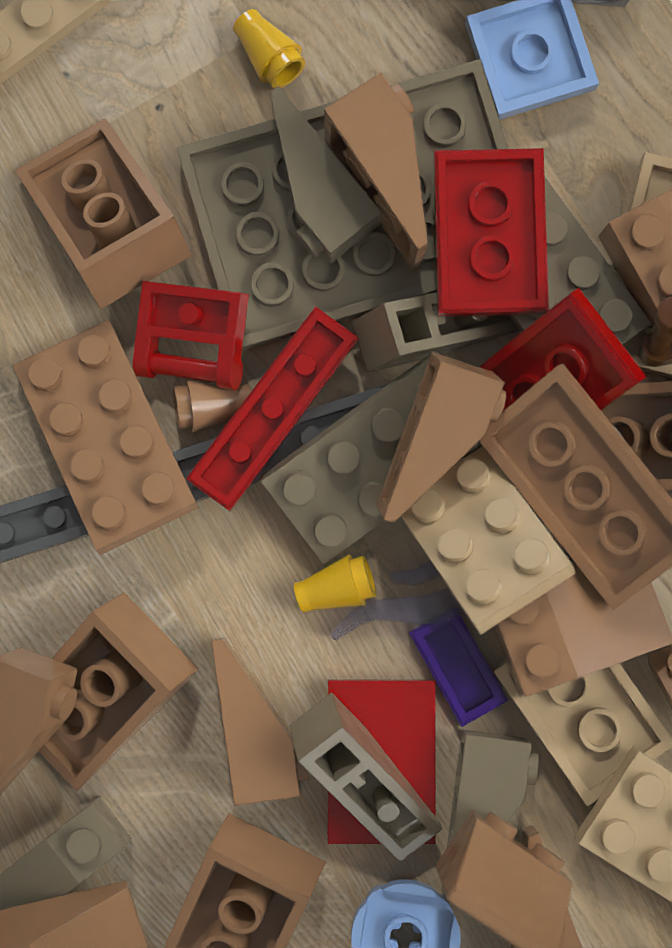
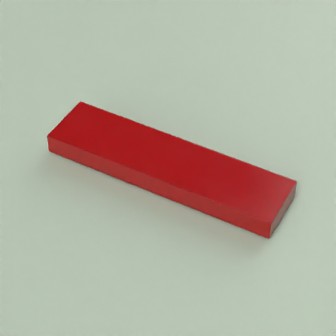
(272, 409)

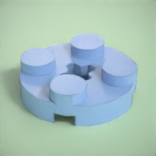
(402, 902)

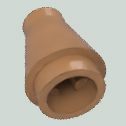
(205, 404)

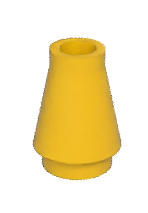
(271, 52)
(339, 585)

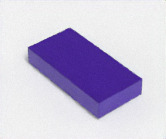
(458, 669)

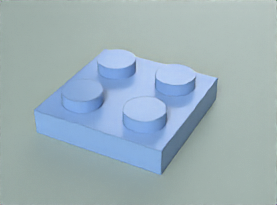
(531, 54)

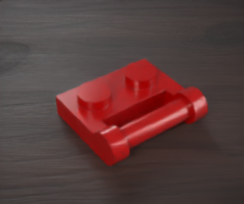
(194, 316)

